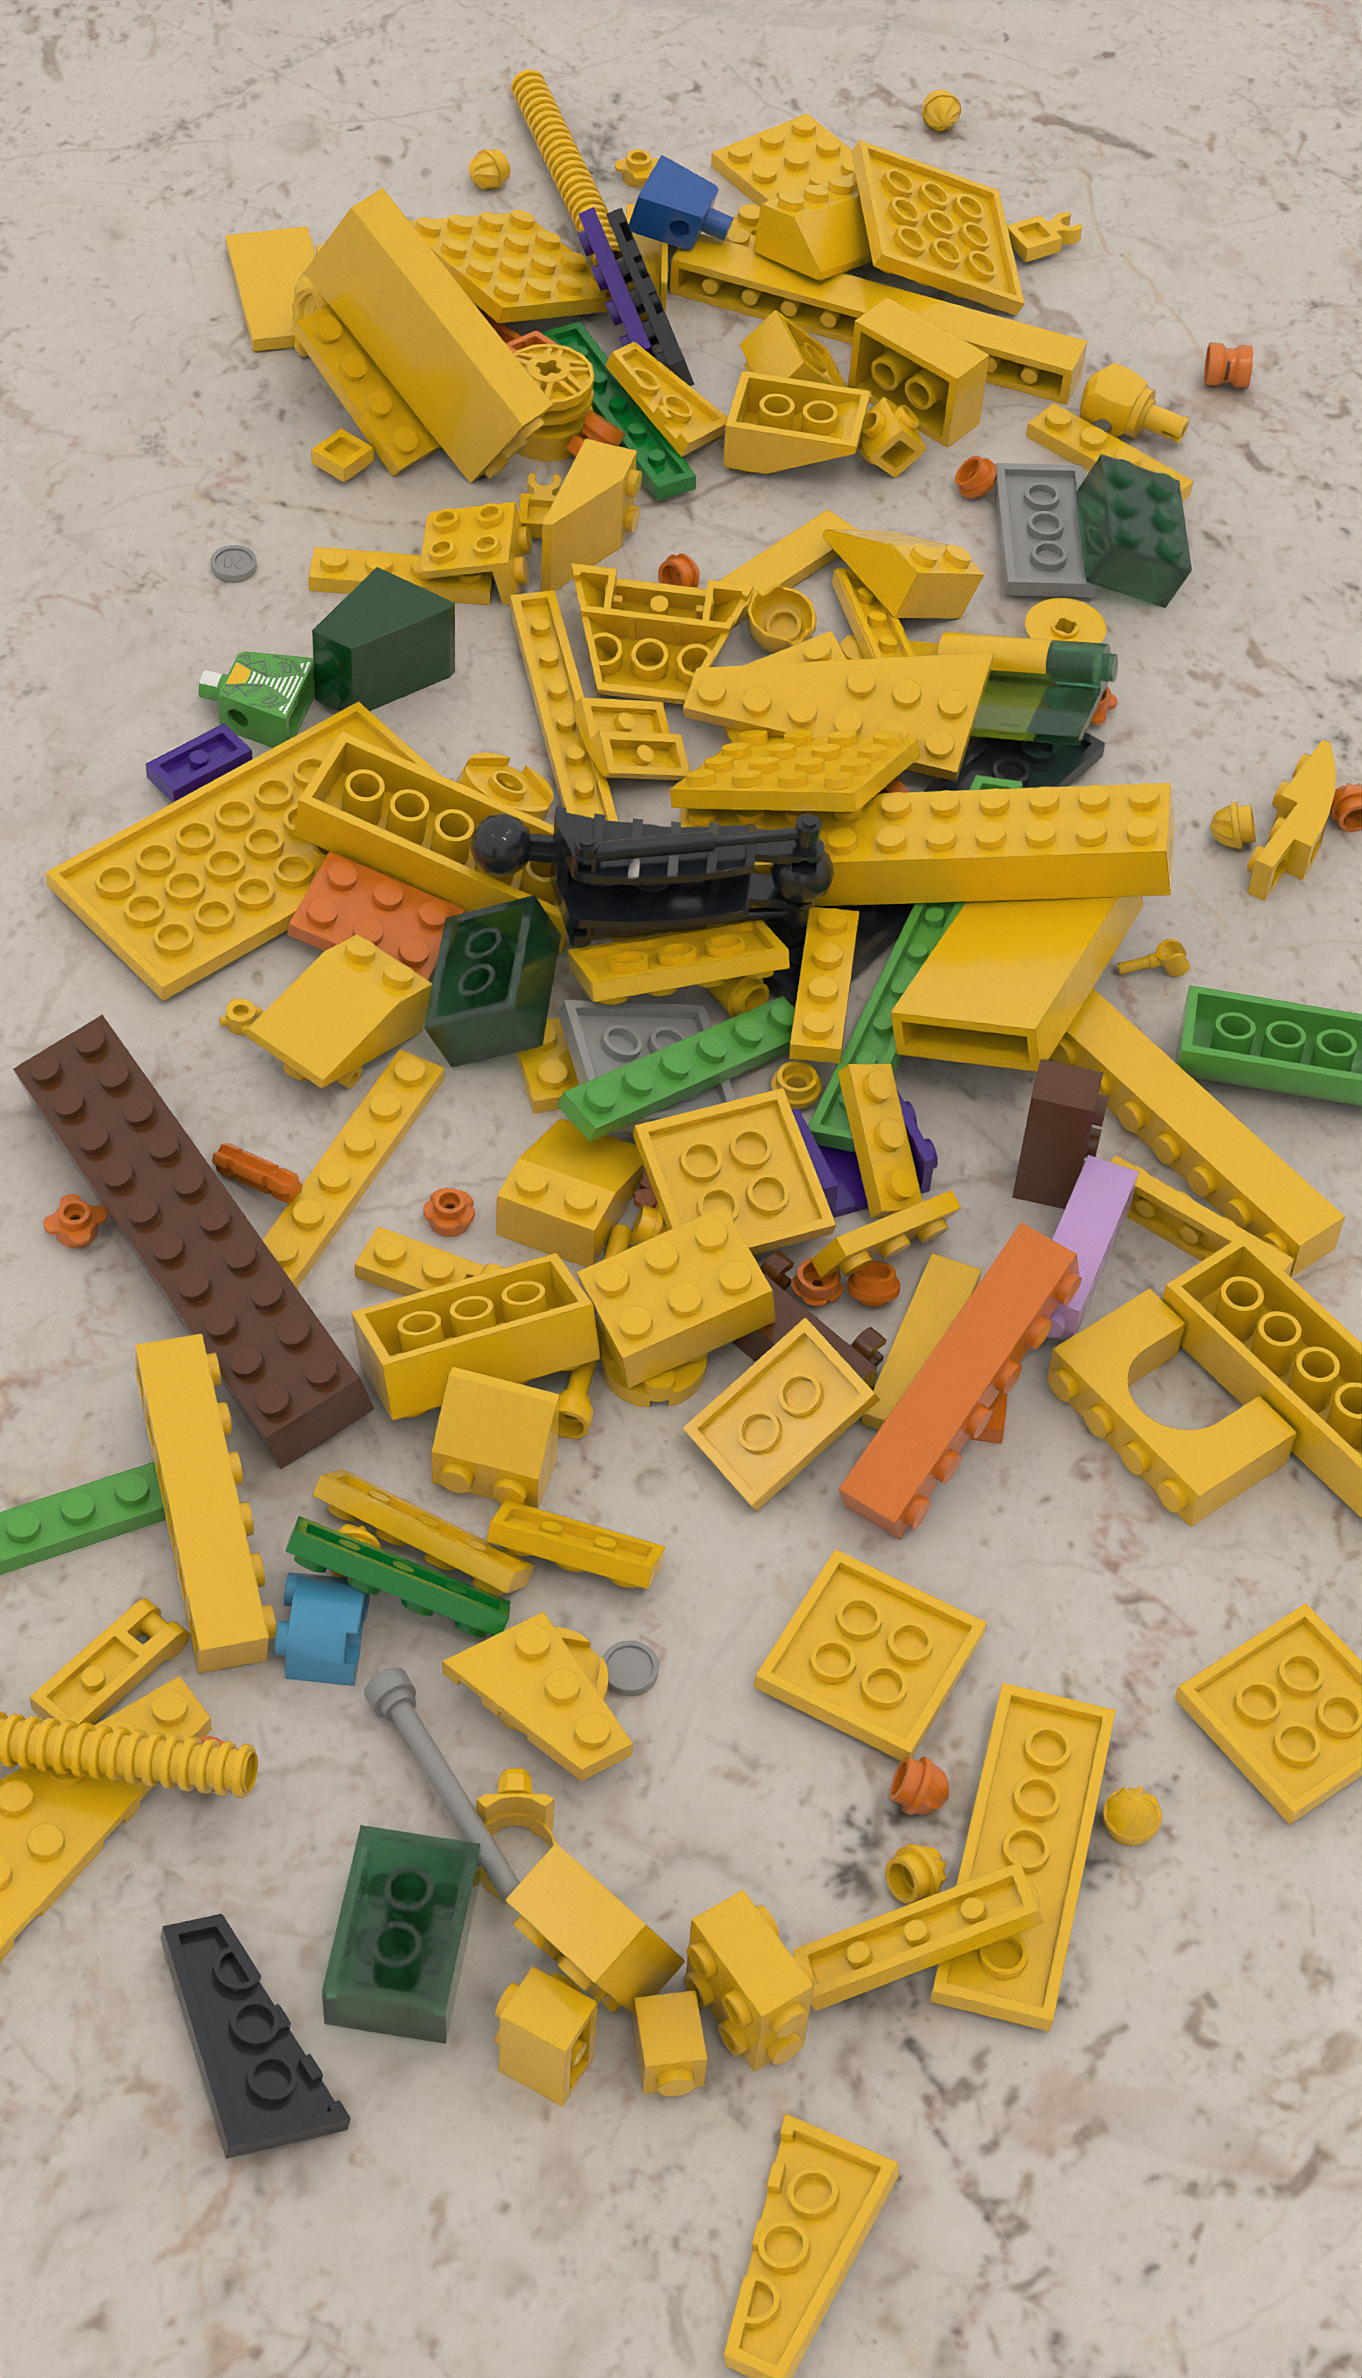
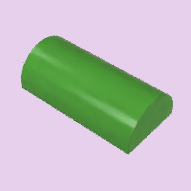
(1271, 1045)

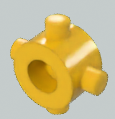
(240, 1015)

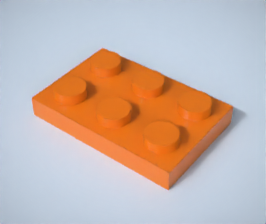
(362, 901)

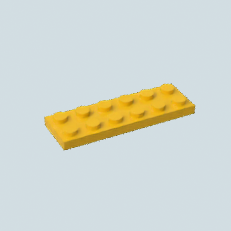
(1038, 1811)

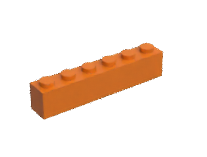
(960, 1382)

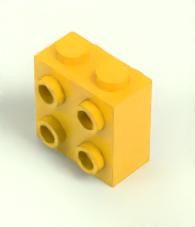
(749, 1981)

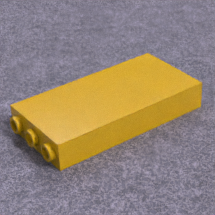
(428, 337)
(1009, 979)

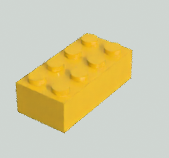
(495, 1324)

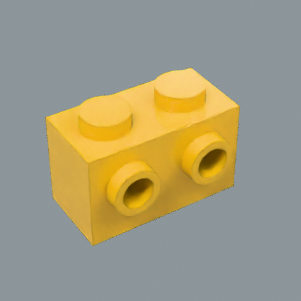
(546, 2033)

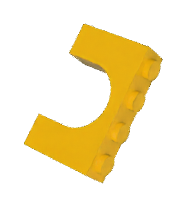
(1186, 1468)

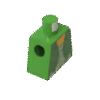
(262, 695)

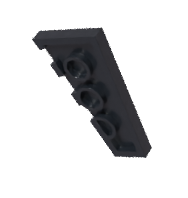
(646, 298)
(249, 2060)

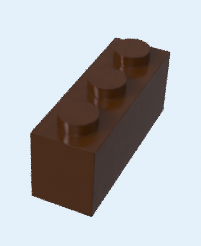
(1059, 1132)

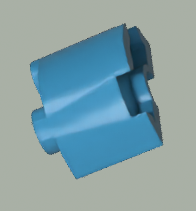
(322, 1629)

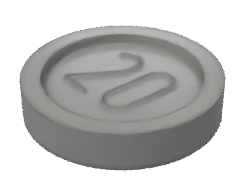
(233, 563)
(631, 1668)

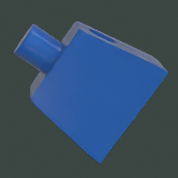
(678, 207)

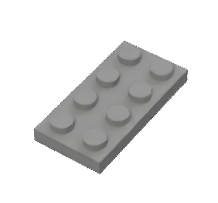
(1041, 530)

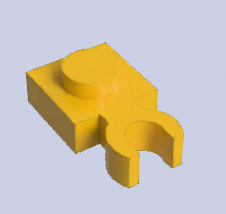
(1039, 238)
(537, 502)

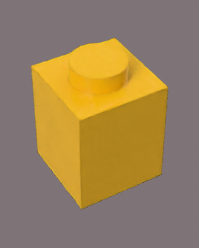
(669, 2043)

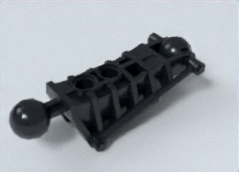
(662, 878)

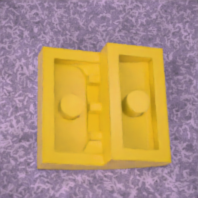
(630, 739)

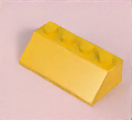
(815, 229)

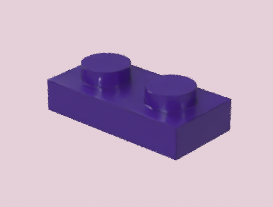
(198, 762)

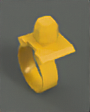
(516, 1806)

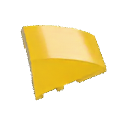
(651, 634)

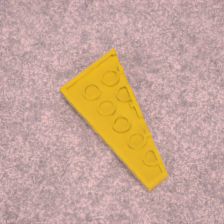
(913, 695)
(59, 1821)

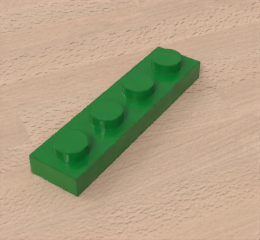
(378, 1570)

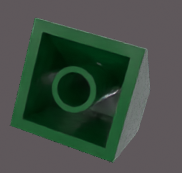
(383, 643)

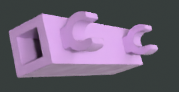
(1090, 1230)

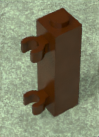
(861, 1354)

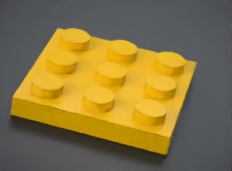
(783, 159)
(741, 1158)
(870, 1656)
(1285, 1711)

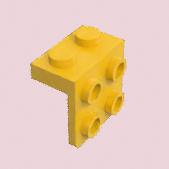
(478, 542)

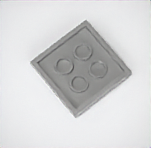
(617, 1034)

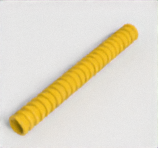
(560, 152)
(127, 1755)

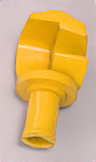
(1128, 405)

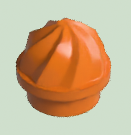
(1347, 807)
(919, 1786)

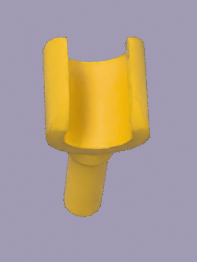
(1167, 954)

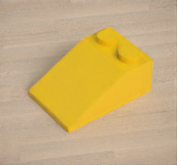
(791, 423)
(590, 511)
(909, 572)
(343, 1012)
(568, 1193)

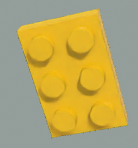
(781, 1414)

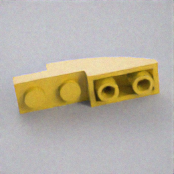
(1298, 823)

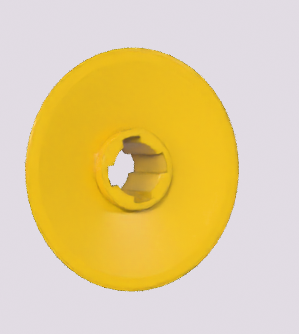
(1065, 621)

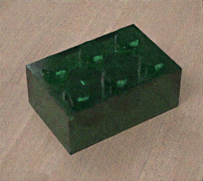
(1133, 531)
(493, 981)
(402, 1934)

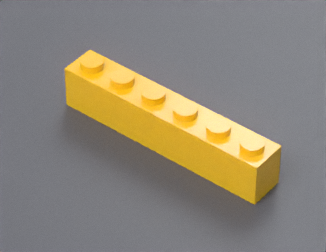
(202, 1503)

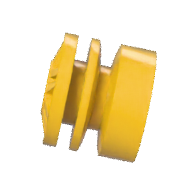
(568, 383)

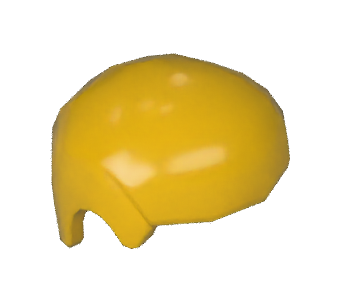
(780, 618)

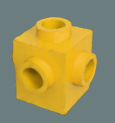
(890, 437)

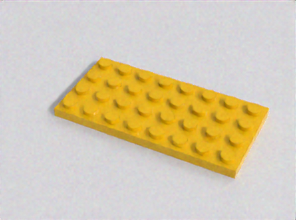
(213, 867)

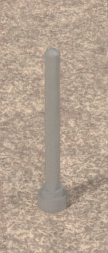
(393, 1697)

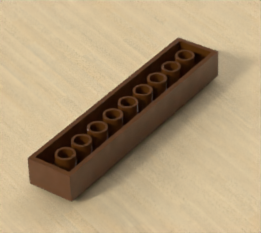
(194, 1241)

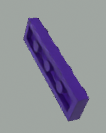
(609, 277)

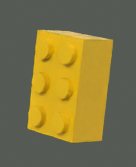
(920, 367)
(677, 1296)
(591, 1932)

